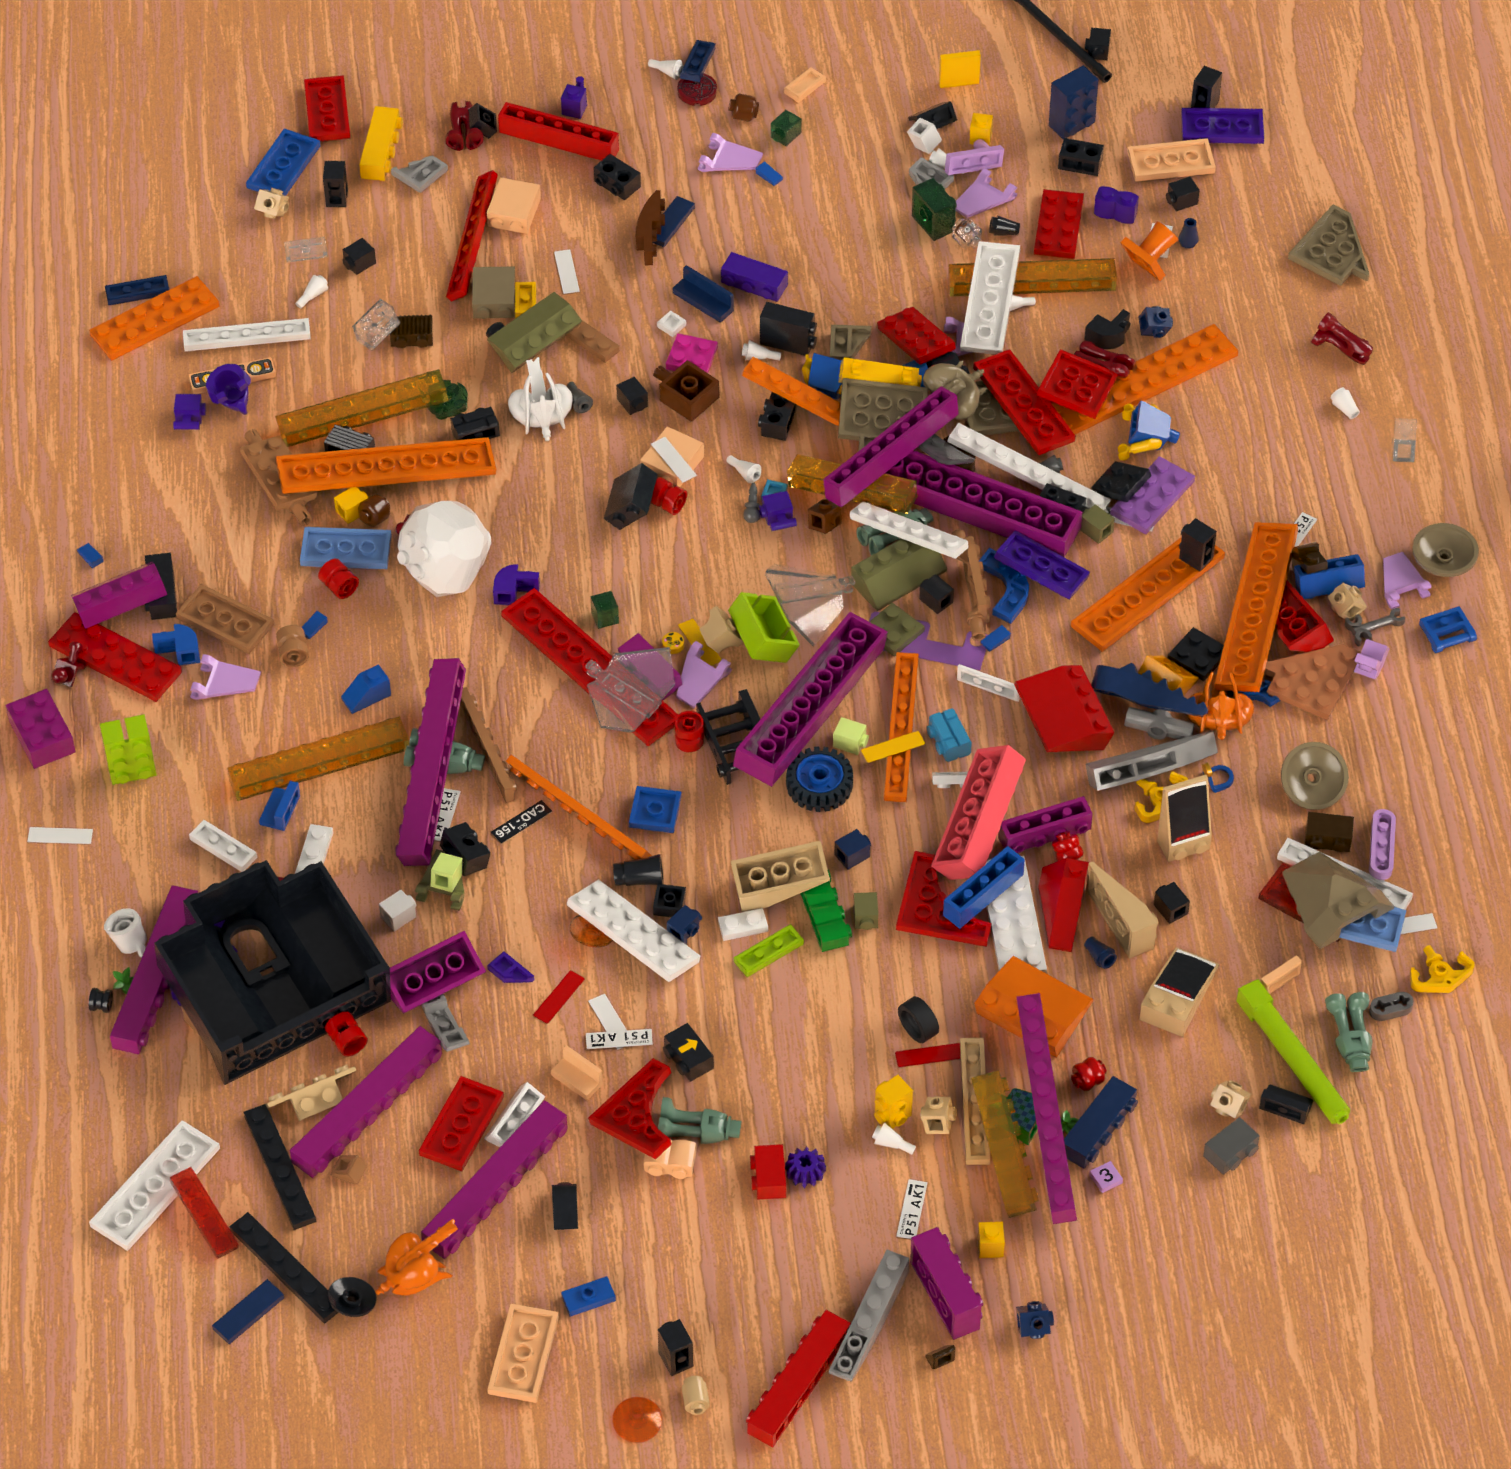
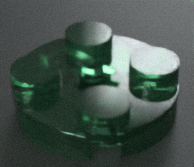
(454, 406)

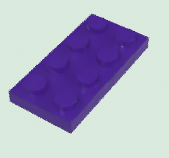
(1223, 125)
(1042, 565)

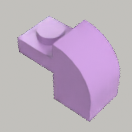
(1371, 659)

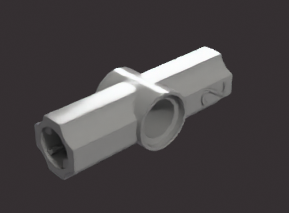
(1158, 724)

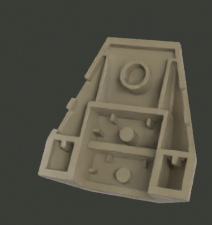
(1331, 897)

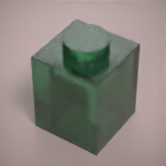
(786, 127)
(604, 609)

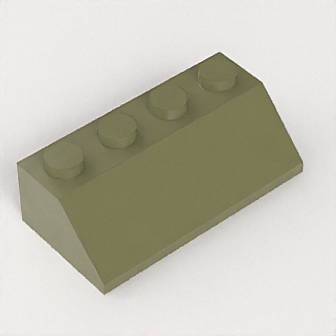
(534, 331)
(895, 572)

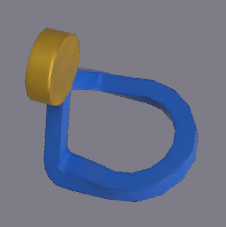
(1207, 770)

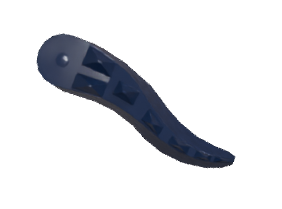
(1142, 690)

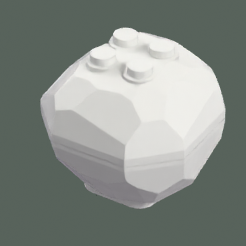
(443, 546)

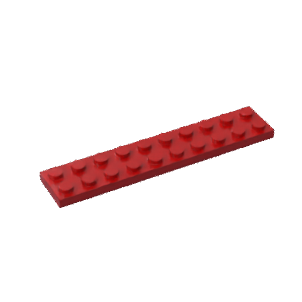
(571, 650)

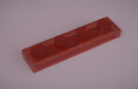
(204, 1212)

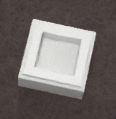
(671, 323)

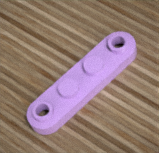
(1382, 844)

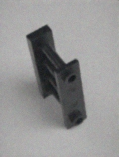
(751, 718)

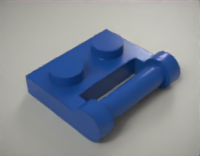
(1446, 623)

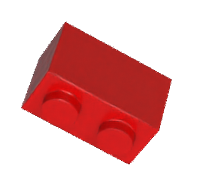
(769, 1171)

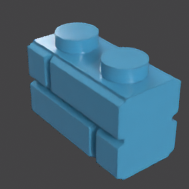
(949, 735)

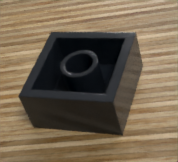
(483, 119)
(668, 900)

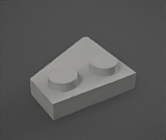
(925, 170)
(421, 173)

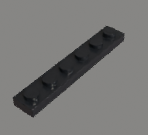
(279, 1167)
(283, 1266)

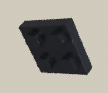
(1121, 481)
(1197, 653)

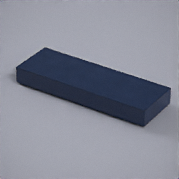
(697, 60)
(674, 217)
(136, 290)
(248, 1311)

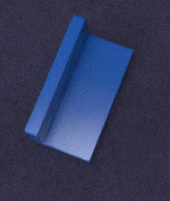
(280, 806)

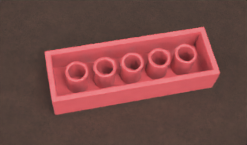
(978, 812)

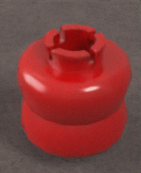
(1067, 846)
(1088, 1074)

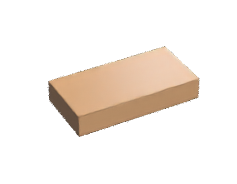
(804, 84)
(1282, 974)

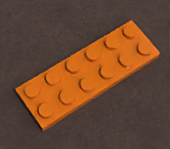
(154, 318)

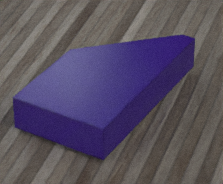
(509, 970)

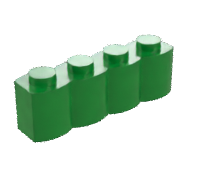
(826, 916)

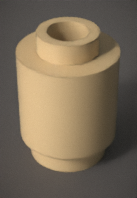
(695, 1395)

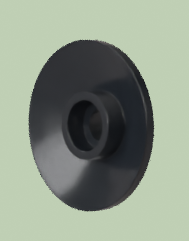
(351, 1297)

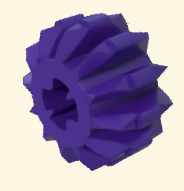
(805, 1167)

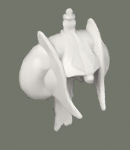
(540, 407)

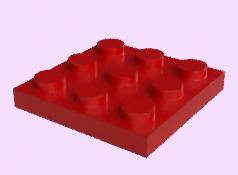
(1077, 384)

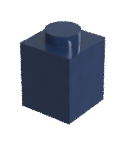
(852, 849)

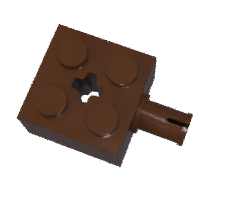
(687, 389)

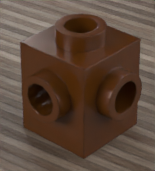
(824, 516)

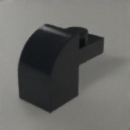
(1108, 333)
(565, 1206)

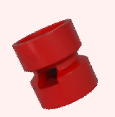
(669, 497)
(338, 578)
(689, 731)
(346, 1034)

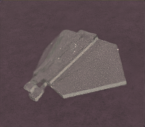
(809, 598)
(630, 687)

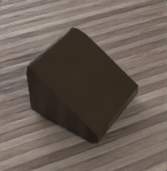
(941, 1356)

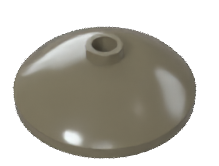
(1445, 550)
(1328, 771)

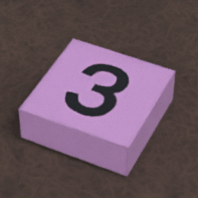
(1106, 1177)

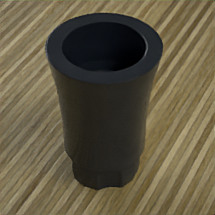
(639, 871)

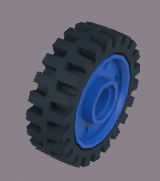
(819, 779)

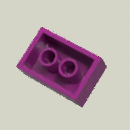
(40, 728)

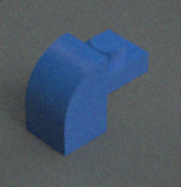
(182, 641)

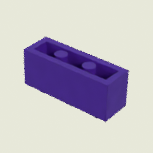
(754, 276)

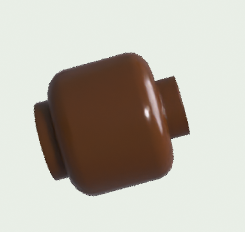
(743, 107)
(374, 510)

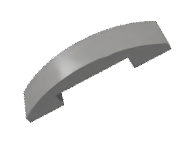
(444, 1024)

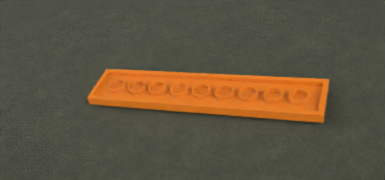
(1158, 373)
(385, 465)
(1256, 606)

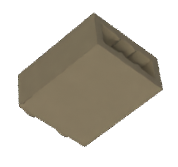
(493, 292)

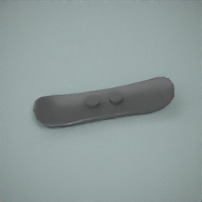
(944, 452)

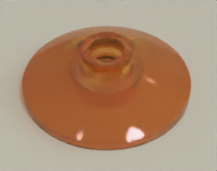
(588, 934)
(641, 1428)

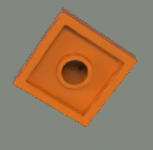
(1151, 249)

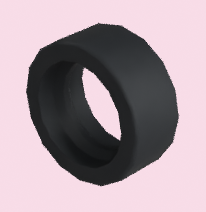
(918, 1019)

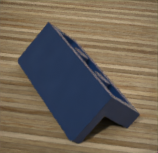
(704, 294)

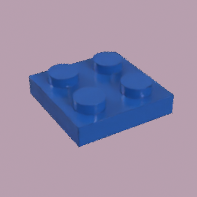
(655, 809)

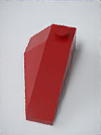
(1299, 624)
(1061, 896)

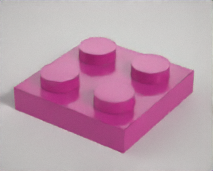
(694, 349)

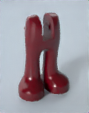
(454, 137)
(1350, 344)
(1116, 362)

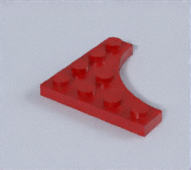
(923, 907)
(629, 1111)

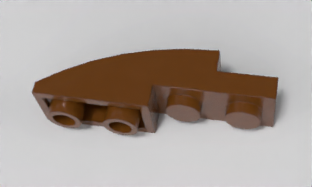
(649, 226)

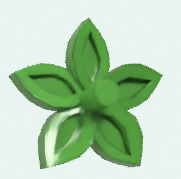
(124, 980)
(1067, 1122)

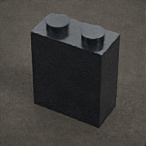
(787, 328)
(630, 496)

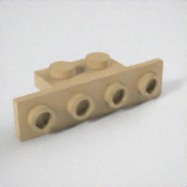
(315, 1097)

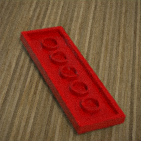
(1018, 397)
(117, 657)

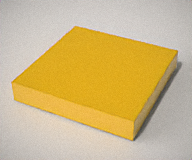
(959, 69)

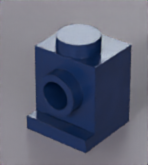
(684, 923)

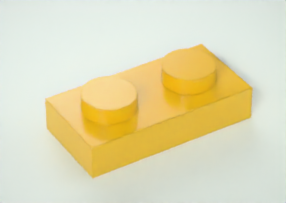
(524, 297)

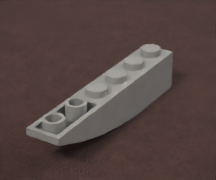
(1150, 761)
(871, 1315)

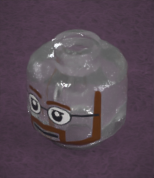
(966, 233)

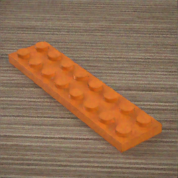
(1138, 597)

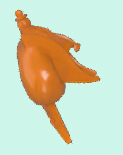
(1223, 712)
(410, 1264)

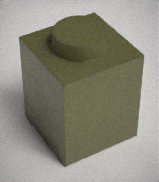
(1097, 523)
(866, 910)

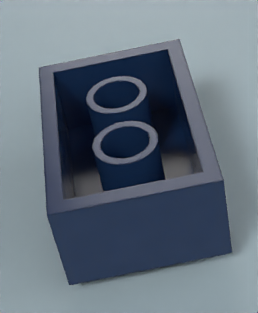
(1073, 102)

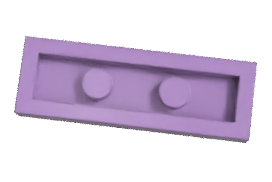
(974, 160)

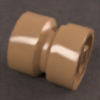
(292, 645)

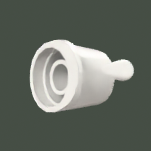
(126, 931)

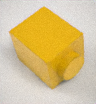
(981, 128)
(348, 502)
(991, 1239)

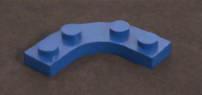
(1016, 587)

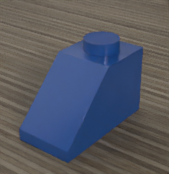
(367, 689)

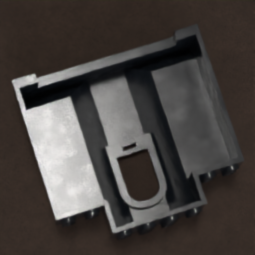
(319, 968)

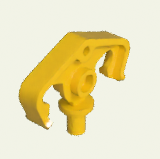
(1155, 794)
(1442, 975)

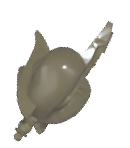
(958, 382)

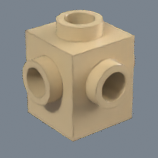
(272, 202)
(1347, 601)
(1229, 1099)
(938, 1115)

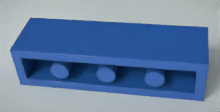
(983, 887)

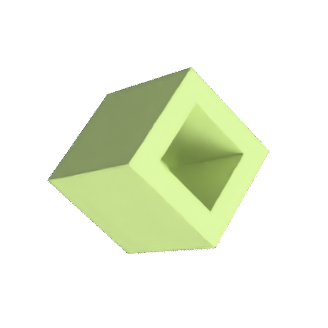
(850, 736)
(446, 872)

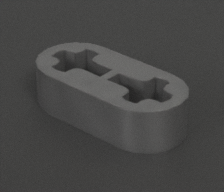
(1391, 1006)

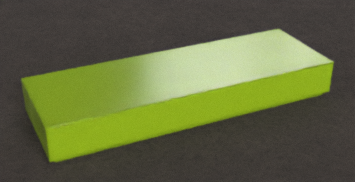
(768, 950)

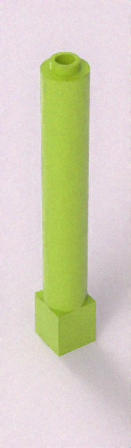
(1259, 1006)

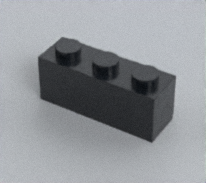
(165, 606)

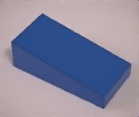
(768, 173)
(90, 555)
(314, 624)
(996, 638)

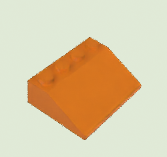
(1061, 1004)

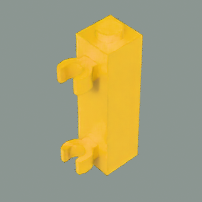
(879, 372)

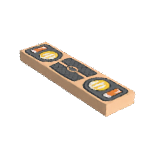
(257, 371)

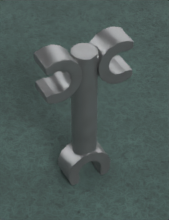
(1363, 630)

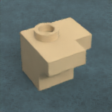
(720, 631)

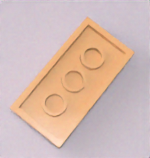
(1171, 160)
(523, 1353)

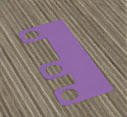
(945, 653)

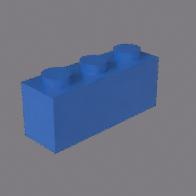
(1340, 570)

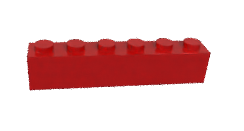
(557, 132)
(798, 1378)

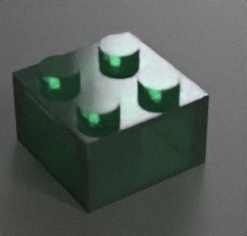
(933, 208)

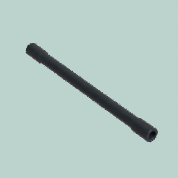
(1097, 68)

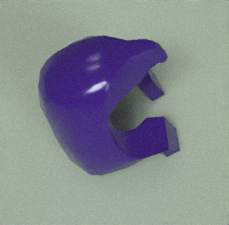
(229, 387)

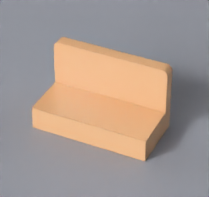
(578, 1073)

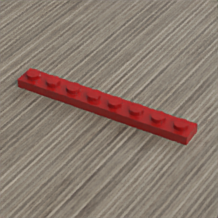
(471, 236)

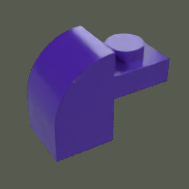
(510, 581)

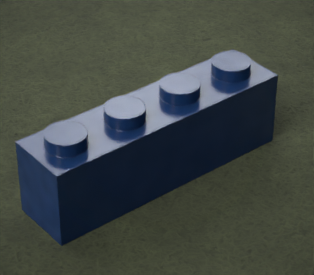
(1100, 1121)

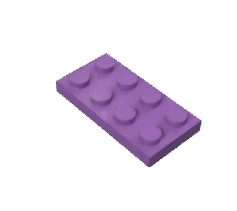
(1155, 496)

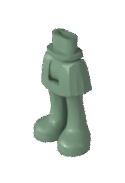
(870, 536)
(461, 758)
(1357, 1044)
(712, 1129)

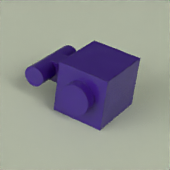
(574, 99)
(188, 411)
(777, 511)

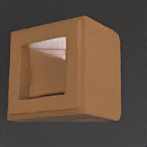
(349, 1168)

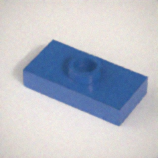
(588, 1296)

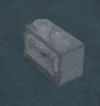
(372, 323)

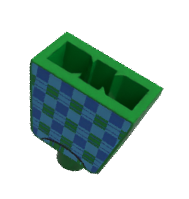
(1024, 1114)

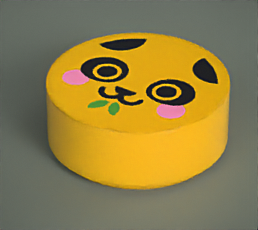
(674, 641)

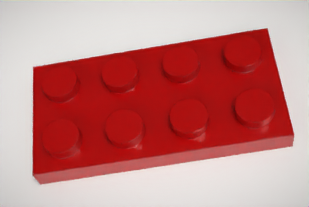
(327, 108)
(1058, 224)
(916, 335)
(461, 1123)

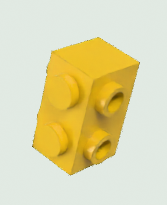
(893, 1102)

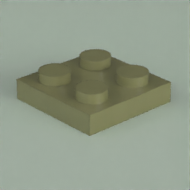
(900, 626)

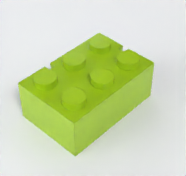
(763, 627)
(131, 757)

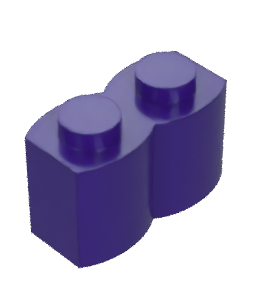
(1116, 205)

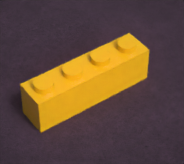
(380, 143)

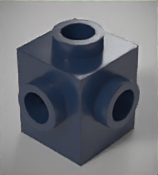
(1155, 321)
(1034, 1320)

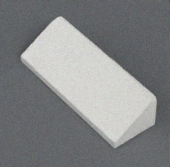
(987, 682)
(515, 1113)

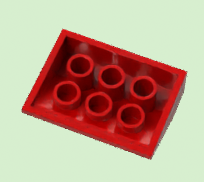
(1065, 710)

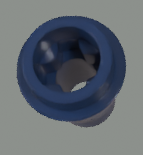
(1189, 236)
(1102, 954)

